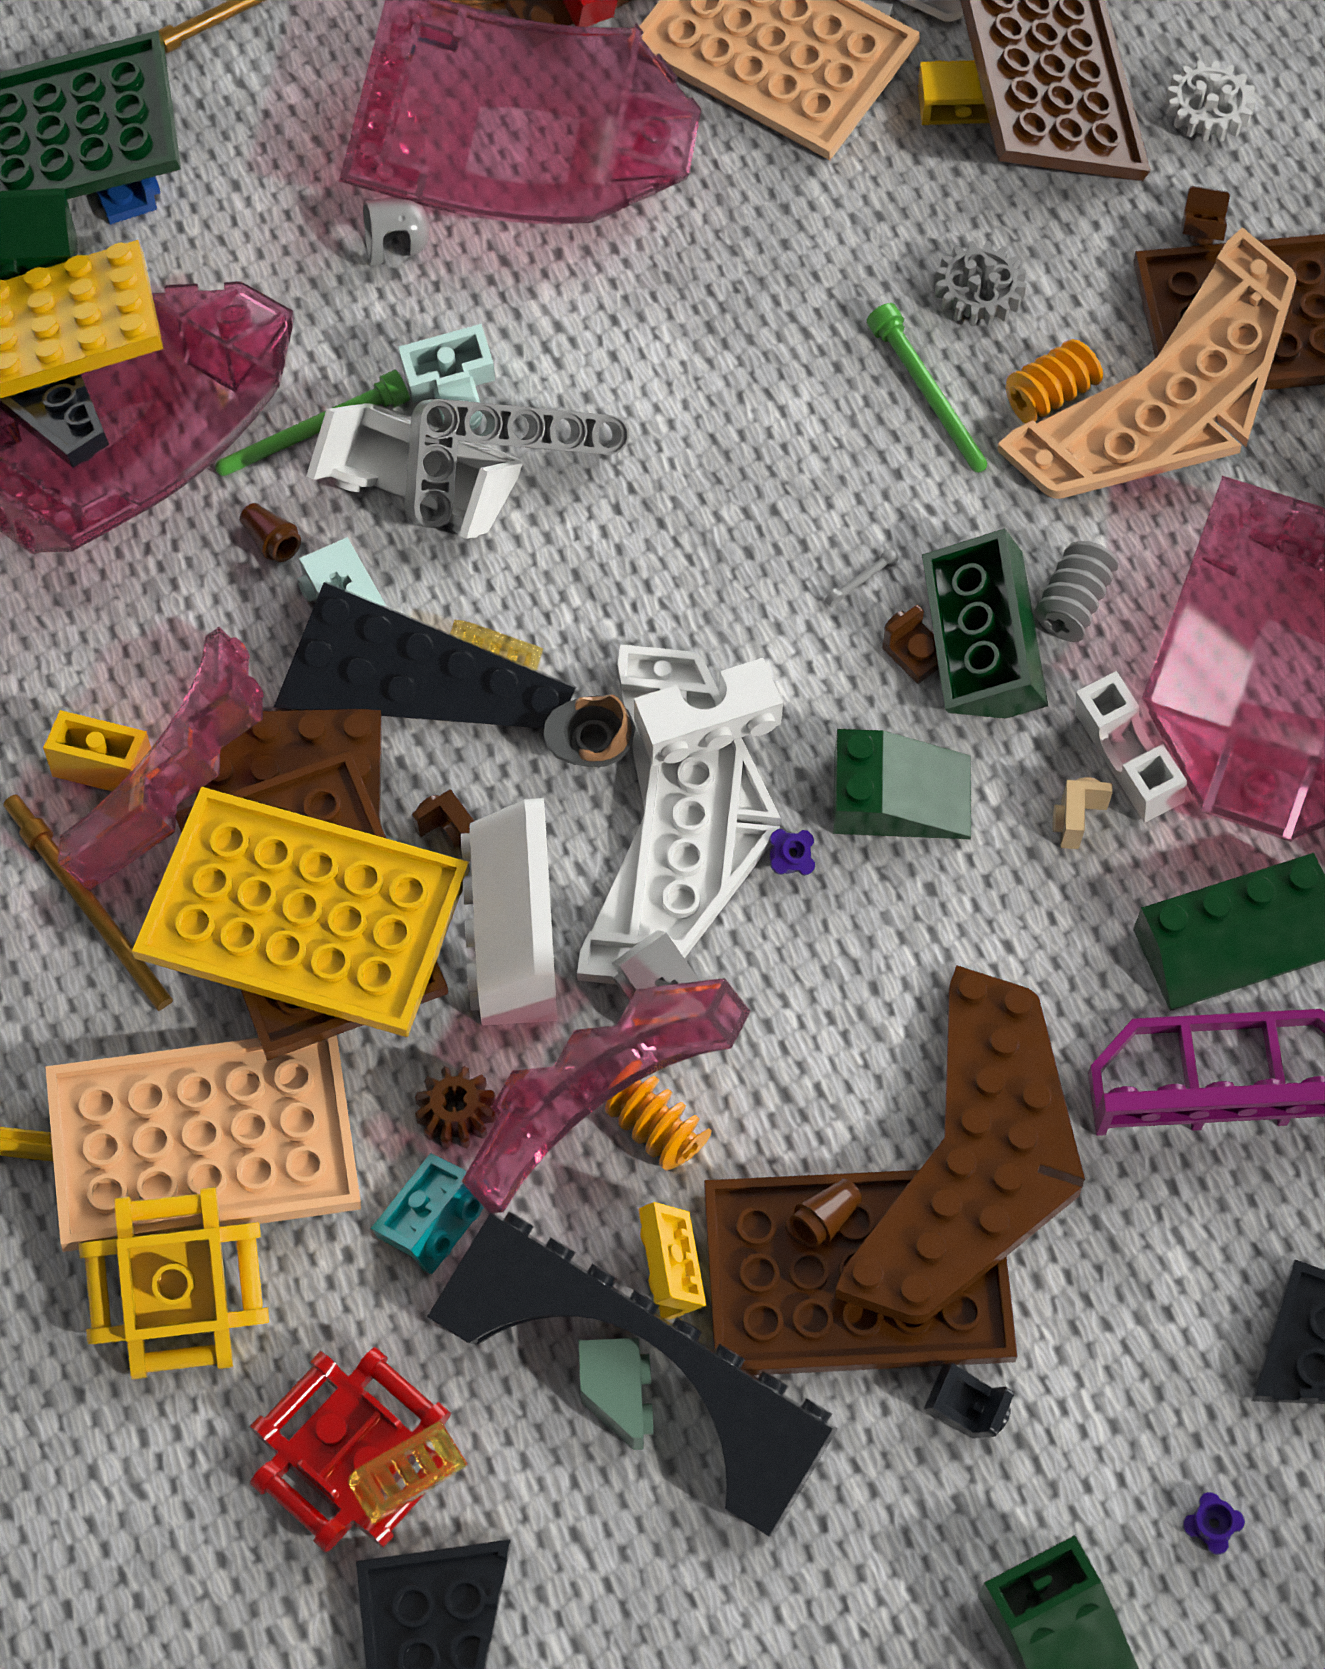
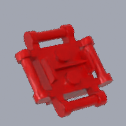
(339, 1439)

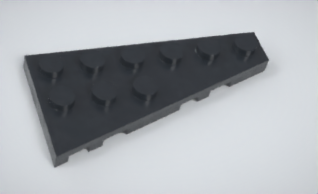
(60, 418)
(389, 662)
(432, 1606)

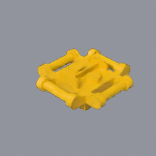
(173, 1283)

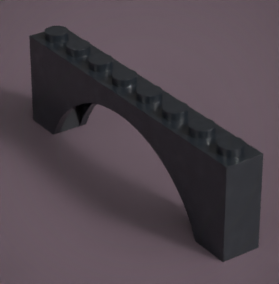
(764, 1435)

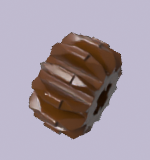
(453, 1124)

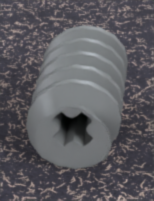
(1076, 590)

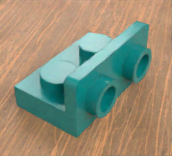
(429, 1213)

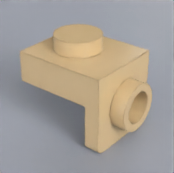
(1070, 815)

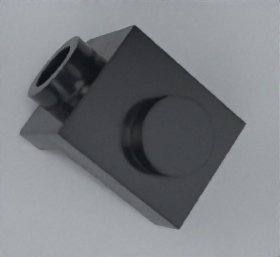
(969, 1403)

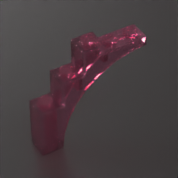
(184, 759)
(596, 1064)

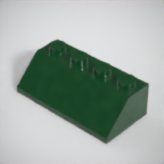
(35, 230)
(984, 628)
(1235, 931)

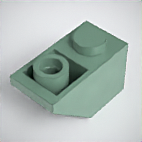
(612, 1386)

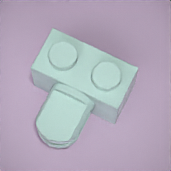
(449, 367)

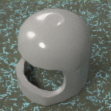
(387, 219)

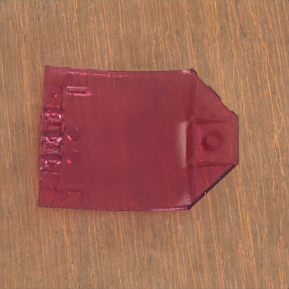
(516, 116)
(161, 416)
(1246, 664)

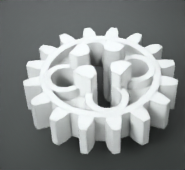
(1220, 113)

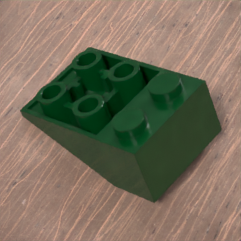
(1056, 1613)

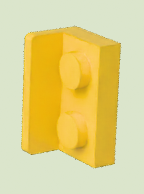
(671, 1259)

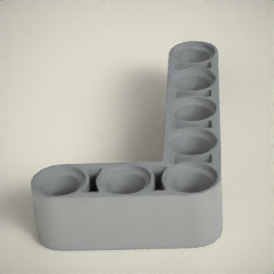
(497, 432)

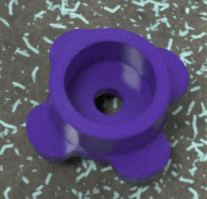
(780, 858)
(1228, 1522)

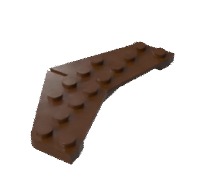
(994, 1175)

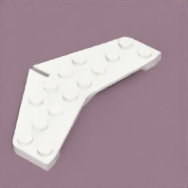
(691, 838)

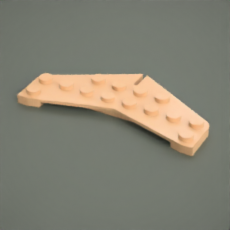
(1170, 409)

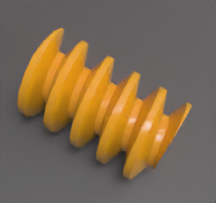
(1053, 380)
(656, 1123)

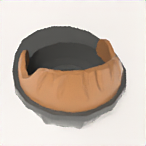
(590, 731)

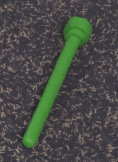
(888, 324)
(387, 391)

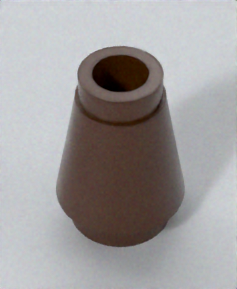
(270, 532)
(823, 1214)

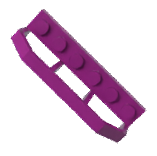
(1218, 1100)

